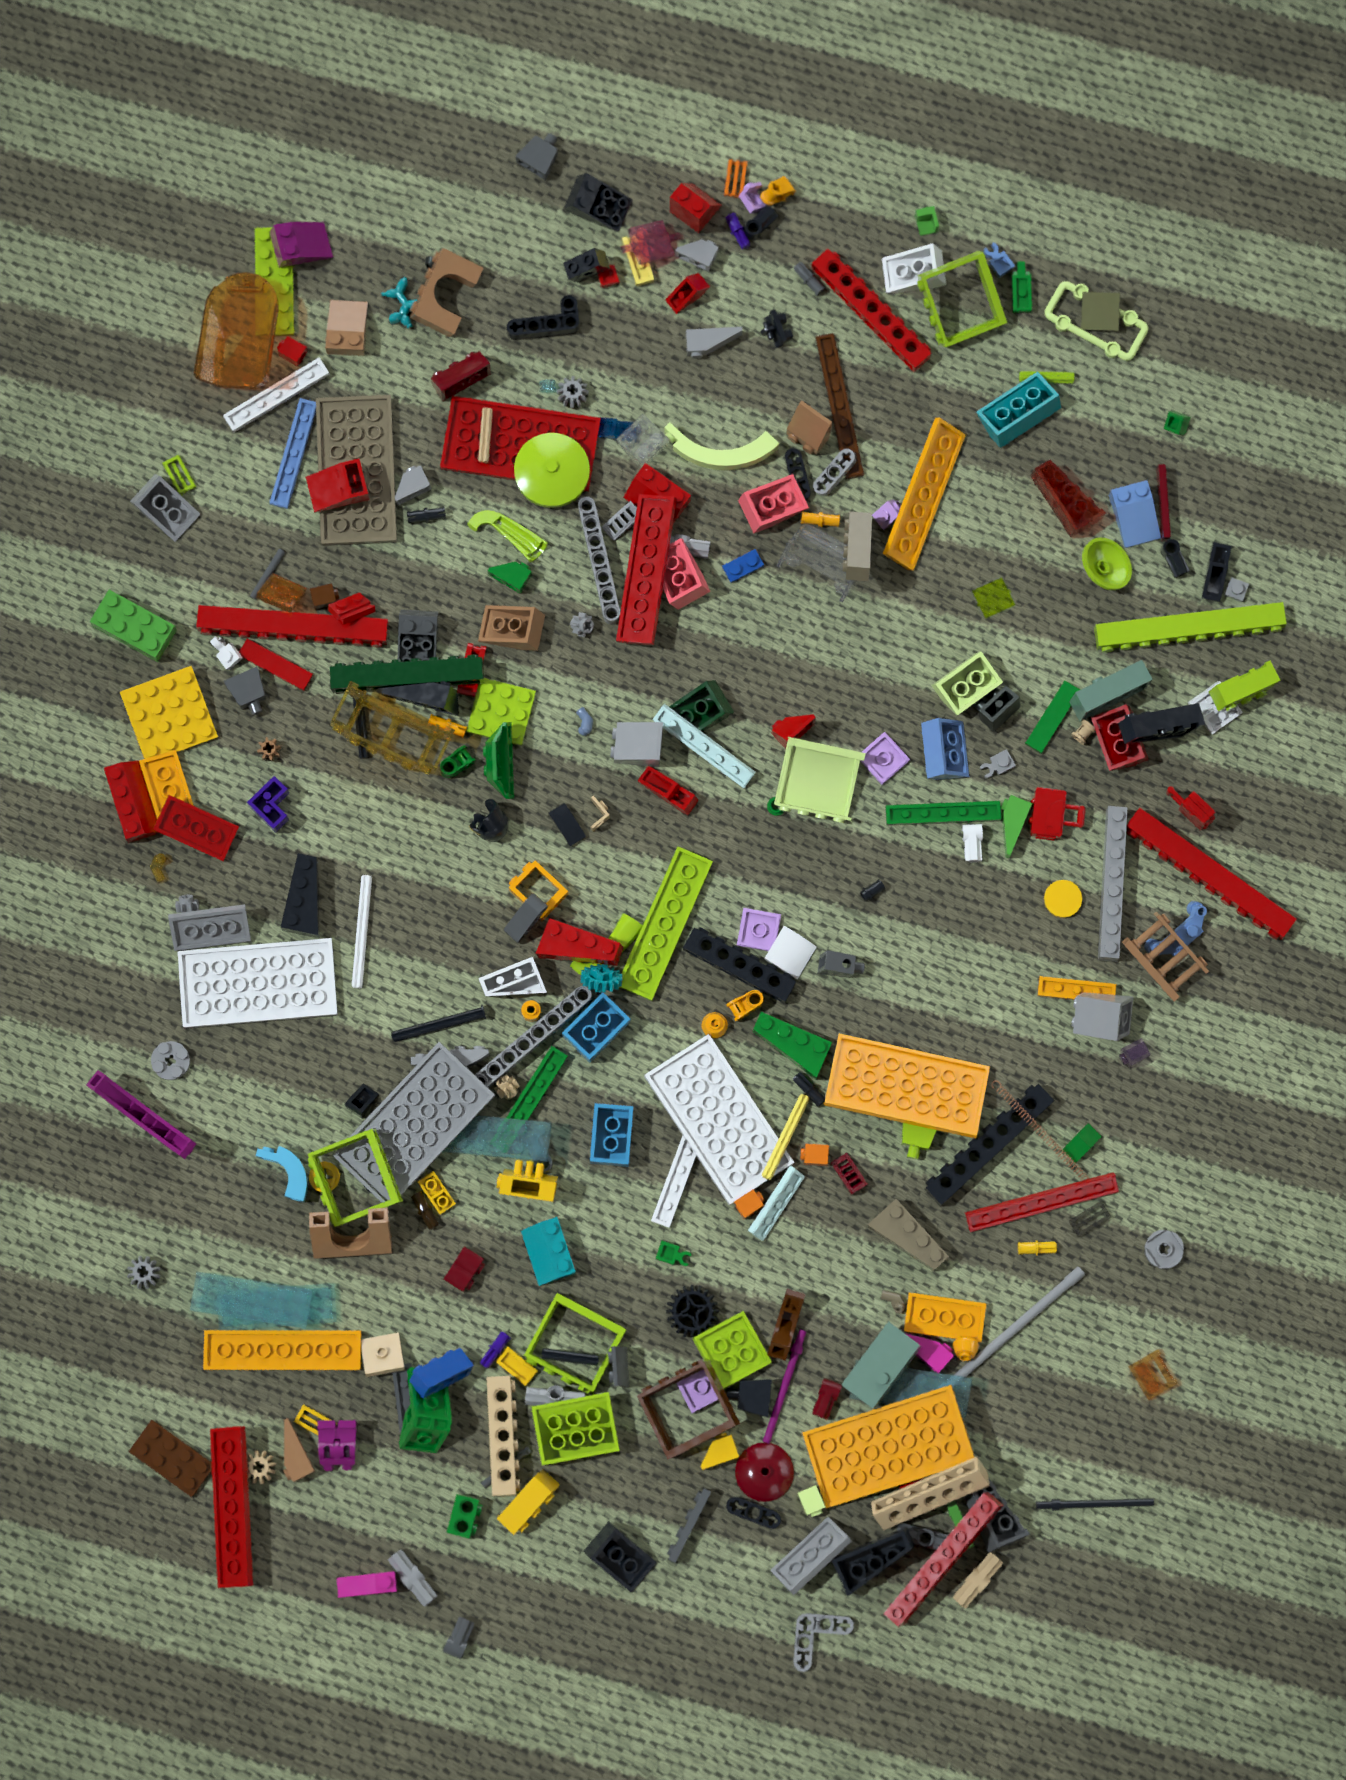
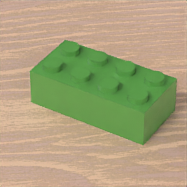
(133, 625)

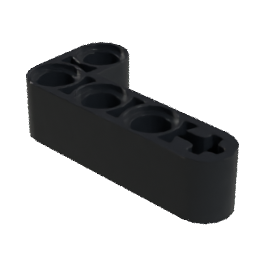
(543, 322)

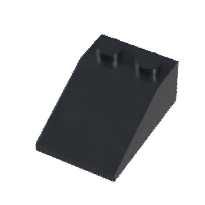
(619, 1556)

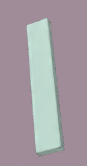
(704, 746)

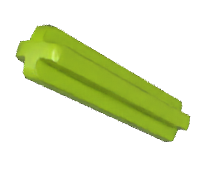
(1050, 377)

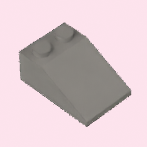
(165, 507)

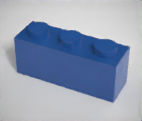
(441, 1372)

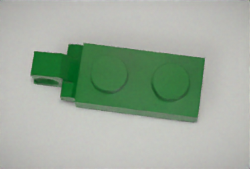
(1021, 290)

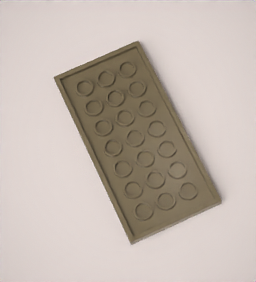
(363, 430)

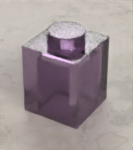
(1134, 1053)

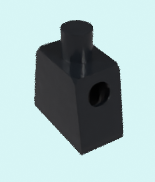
(752, 1396)

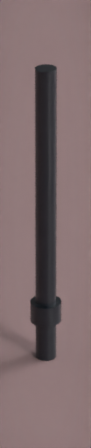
(1056, 1504)

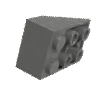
(417, 634)

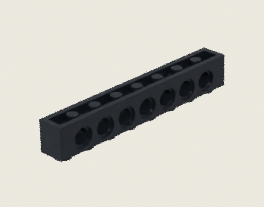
(940, 1194)

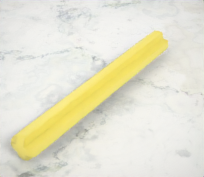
(785, 1137)

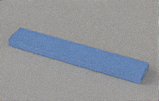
(293, 453)

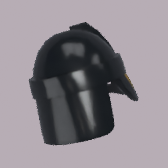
(493, 826)

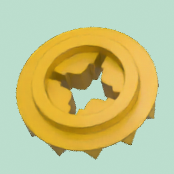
(331, 1170)

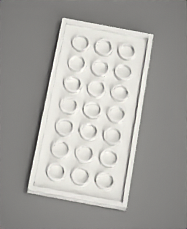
(257, 983)
(717, 1117)

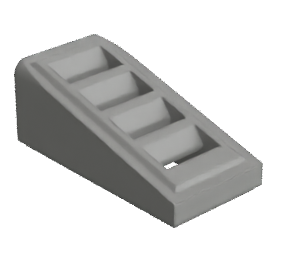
(629, 506)

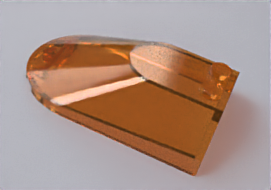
(238, 333)

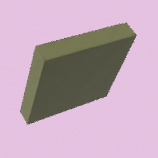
(1100, 311)

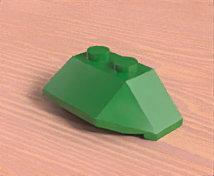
(499, 760)

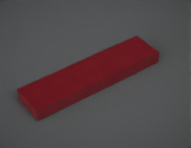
(1163, 502)

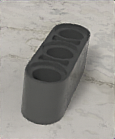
(525, 917)

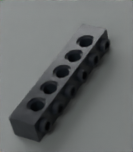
(700, 935)

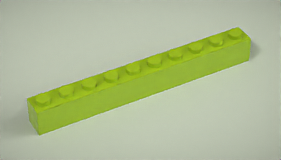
(1190, 626)

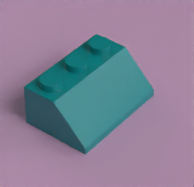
(548, 1251)

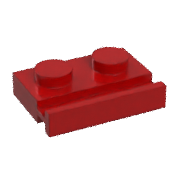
(351, 608)

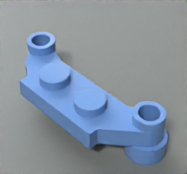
(1187, 930)

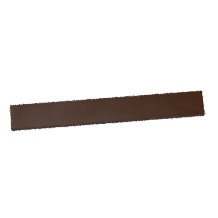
(838, 401)

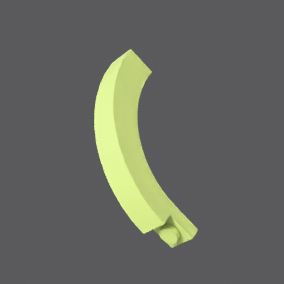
(722, 459)

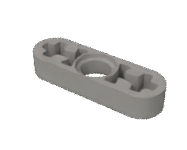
(839, 458)

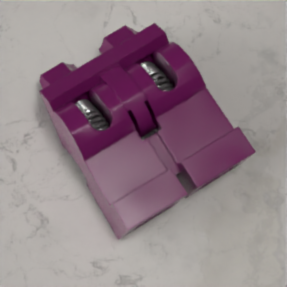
(337, 1452)

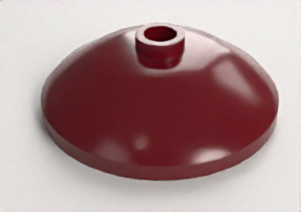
(759, 1486)

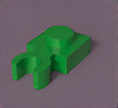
(669, 1253)

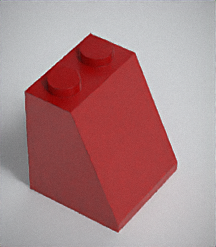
(692, 206)

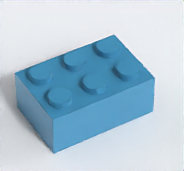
(596, 1027)
(611, 1135)

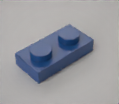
(743, 566)

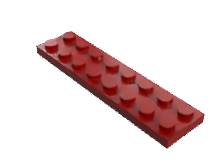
(646, 569)
(231, 1507)

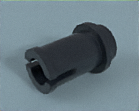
(872, 890)

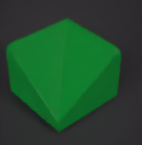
(1177, 422)

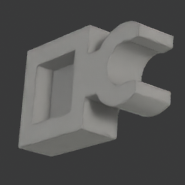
(1000, 763)

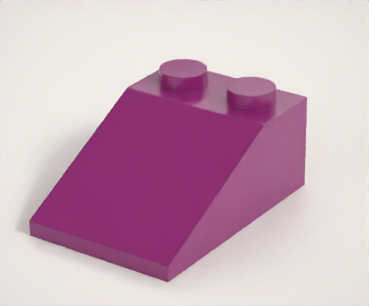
(300, 242)

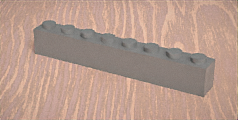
(1112, 883)

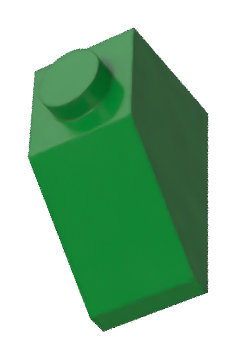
(512, 575)

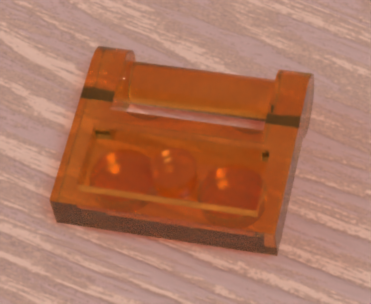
(1148, 1379)

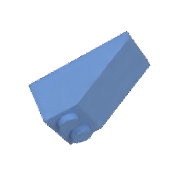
(1135, 513)

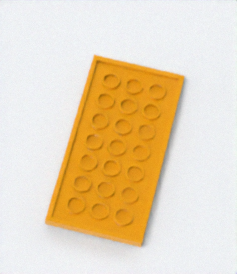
(907, 1086)
(888, 1446)

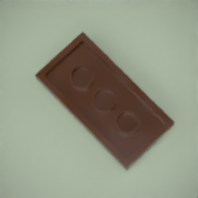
(171, 1458)

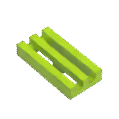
(186, 488)

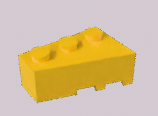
(528, 1502)

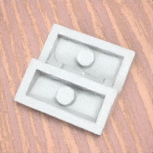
(1213, 719)
(790, 952)

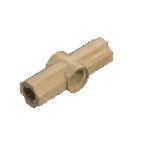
(977, 1580)

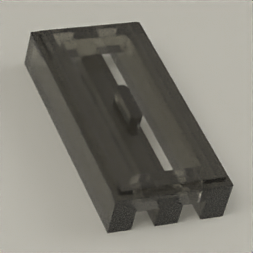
(1075, 1227)

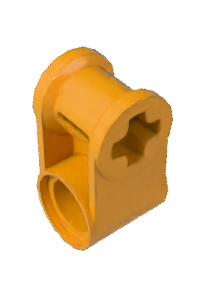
(777, 191)
(744, 1005)

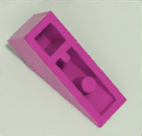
(933, 1353)
(367, 1584)

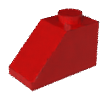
(687, 292)

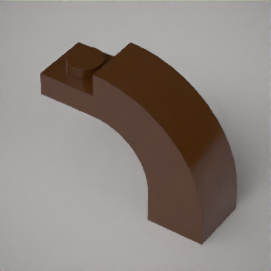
(786, 1324)

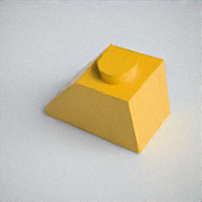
(720, 1451)

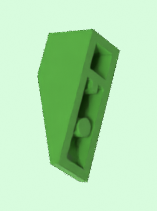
(1013, 819)

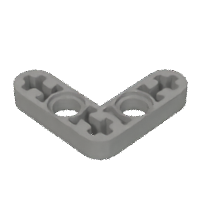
(814, 1627)

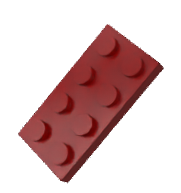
(195, 827)

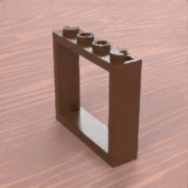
(656, 1423)

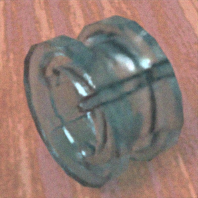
(547, 386)

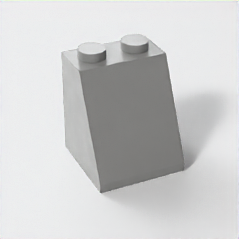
(637, 743)
(1102, 1015)

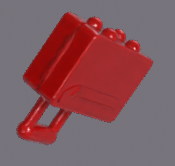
(1193, 808)
(1049, 812)

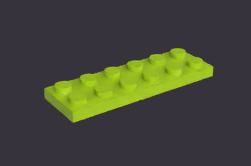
(279, 278)

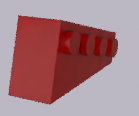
(574, 944)

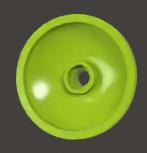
(1106, 563)

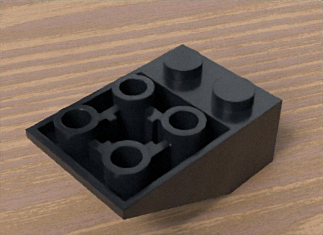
(597, 202)

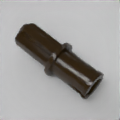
(425, 1210)

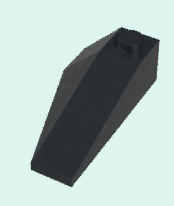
(434, 695)

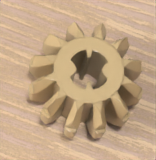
(263, 1461)

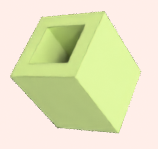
(811, 1501)

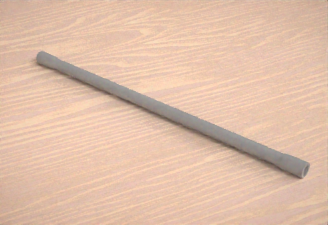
(1070, 1280)

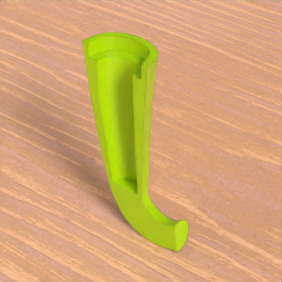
(516, 534)
(625, 932)

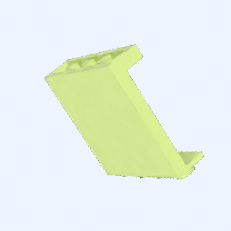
(818, 779)

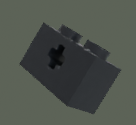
(586, 265)

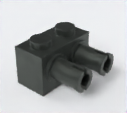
(999, 708)

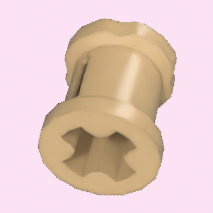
(1083, 732)

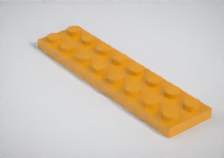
(924, 494)
(282, 1350)

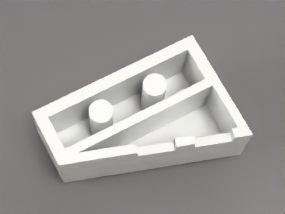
(513, 980)

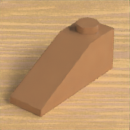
(295, 1457)

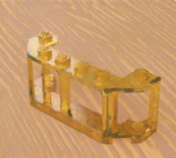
(397, 717)

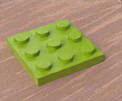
(501, 703)
(732, 1349)

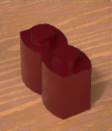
(464, 1269)

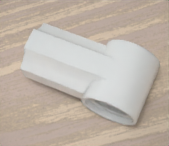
(972, 842)

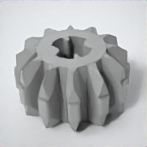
(565, 389)
(138, 1277)

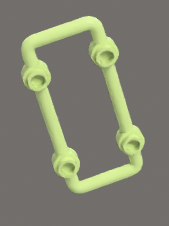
(1112, 348)

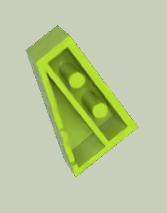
(1244, 687)

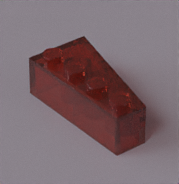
(1066, 499)

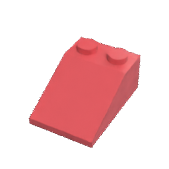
(772, 503)
(683, 577)

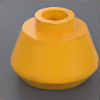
(709, 1027)
(965, 1348)

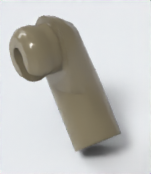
(895, 1299)

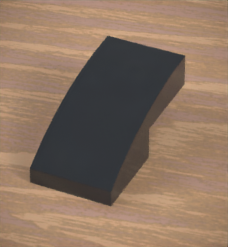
(567, 824)

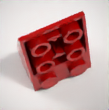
(337, 486)

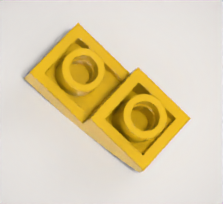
(436, 1192)

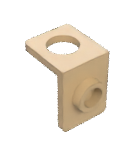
(603, 809)

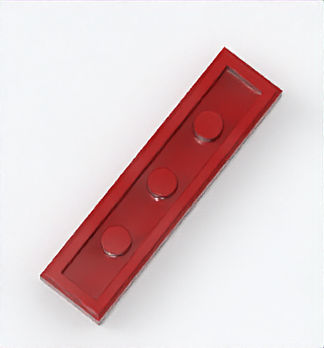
(275, 664)

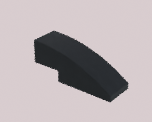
(1216, 571)

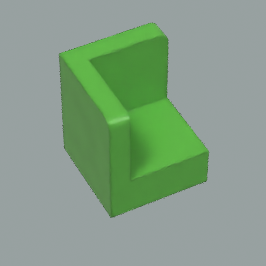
(927, 220)

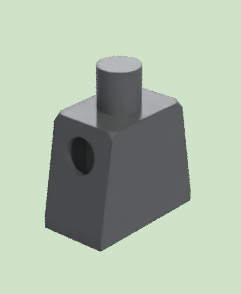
(539, 155)
(247, 690)
(831, 964)

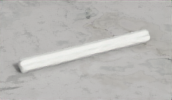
(361, 934)

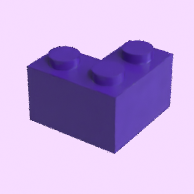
(265, 804)

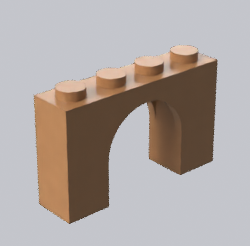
(426, 308)
(329, 1244)

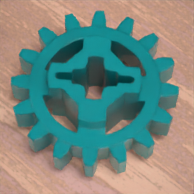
(601, 978)

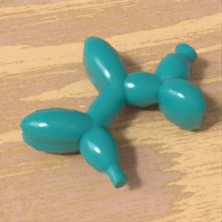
(397, 293)

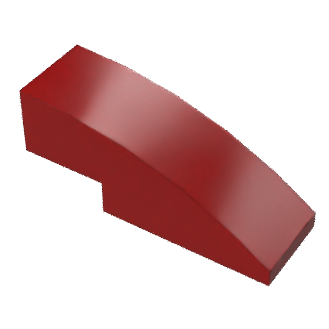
(668, 790)

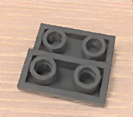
(620, 1372)

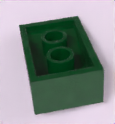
(703, 706)

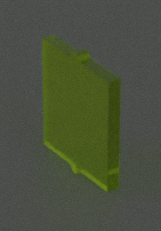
(993, 598)

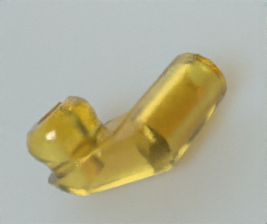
(157, 865)

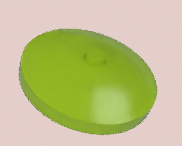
(551, 470)

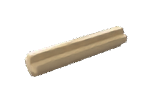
(485, 435)

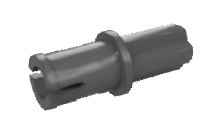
(809, 278)

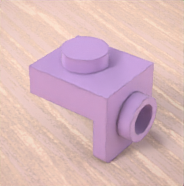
(751, 197)
(887, 513)

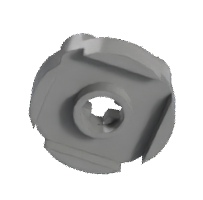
(164, 1051)
(1166, 1238)

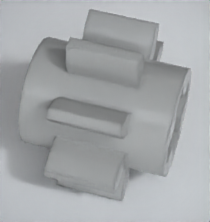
(581, 624)
(186, 904)

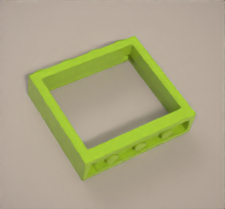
(990, 290)
(383, 1165)
(552, 1369)

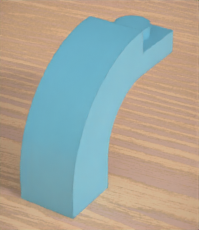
(297, 1177)

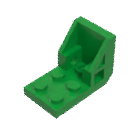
(426, 1420)

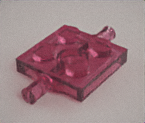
(650, 242)

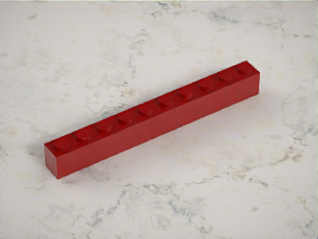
(291, 625)
(1210, 874)

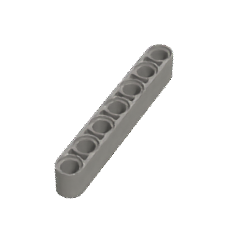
(599, 552)

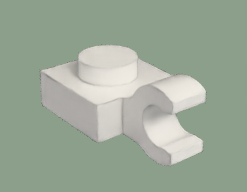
(228, 653)

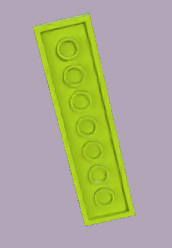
(665, 923)

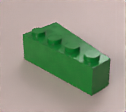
(794, 1043)

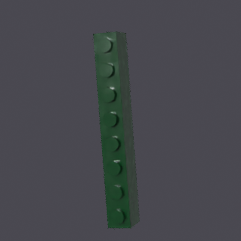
(399, 673)

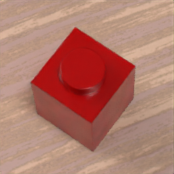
(292, 351)

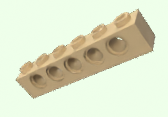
(494, 1386)
(930, 1493)

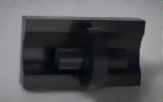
(774, 329)

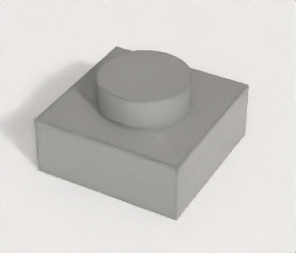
(1236, 589)

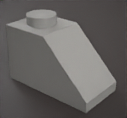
(698, 253)
(412, 485)

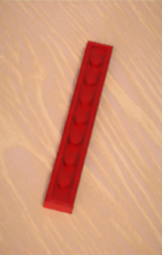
(1041, 1202)

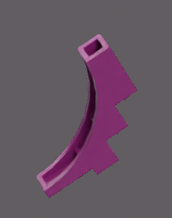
(141, 1115)

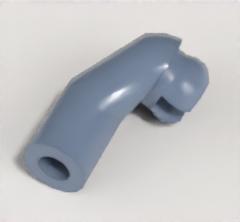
(587, 722)

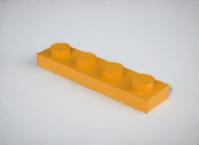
(1070, 988)

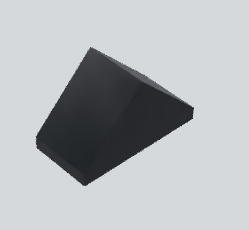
(361, 1100)

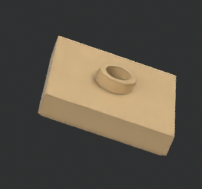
(382, 1354)

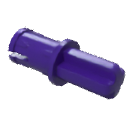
(737, 230)
(495, 1349)

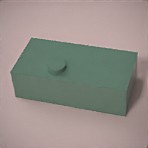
(1110, 690)
(881, 1365)

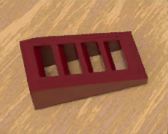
(852, 1190)

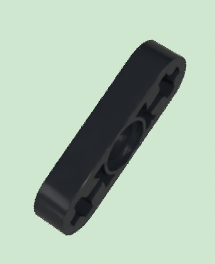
(799, 460)
(741, 1503)

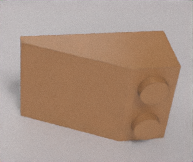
(346, 328)
(809, 428)
(512, 627)

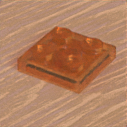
(281, 593)

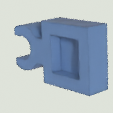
(1000, 262)

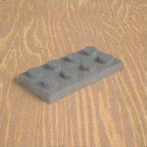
(209, 927)
(810, 1555)

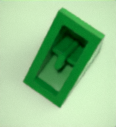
(1081, 1143)

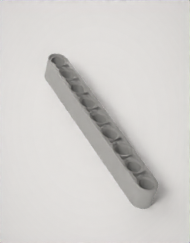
(534, 1042)

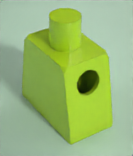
(916, 1138)

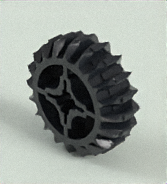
(697, 1327)

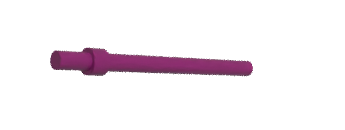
(796, 1349)

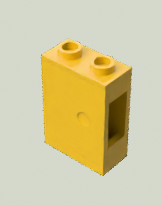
(527, 1183)

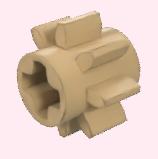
(506, 1087)

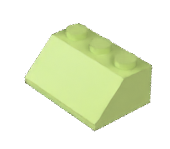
(967, 683)

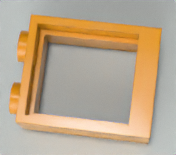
(527, 870)

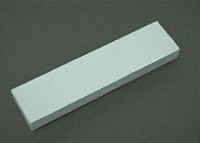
(776, 1203)

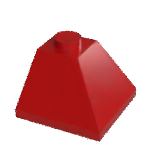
(792, 727)

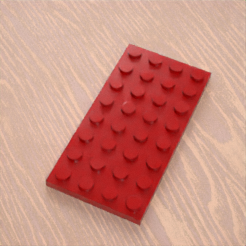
(510, 430)

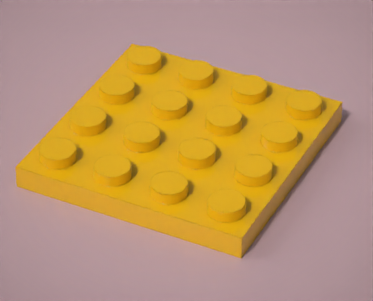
(169, 713)

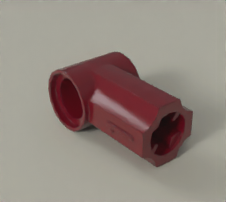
(827, 1395)

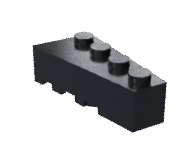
(302, 903)

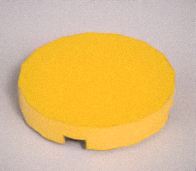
(1063, 898)

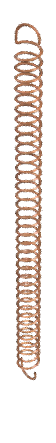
(1055, 1144)

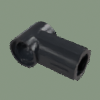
(760, 222)
(1174, 560)

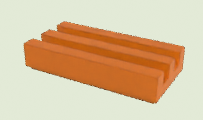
(737, 163)

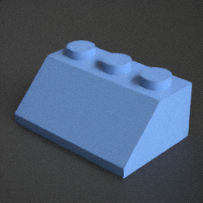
(945, 749)

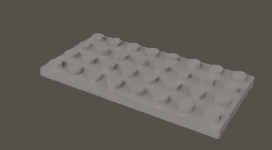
(417, 1121)

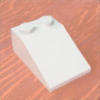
(902, 269)

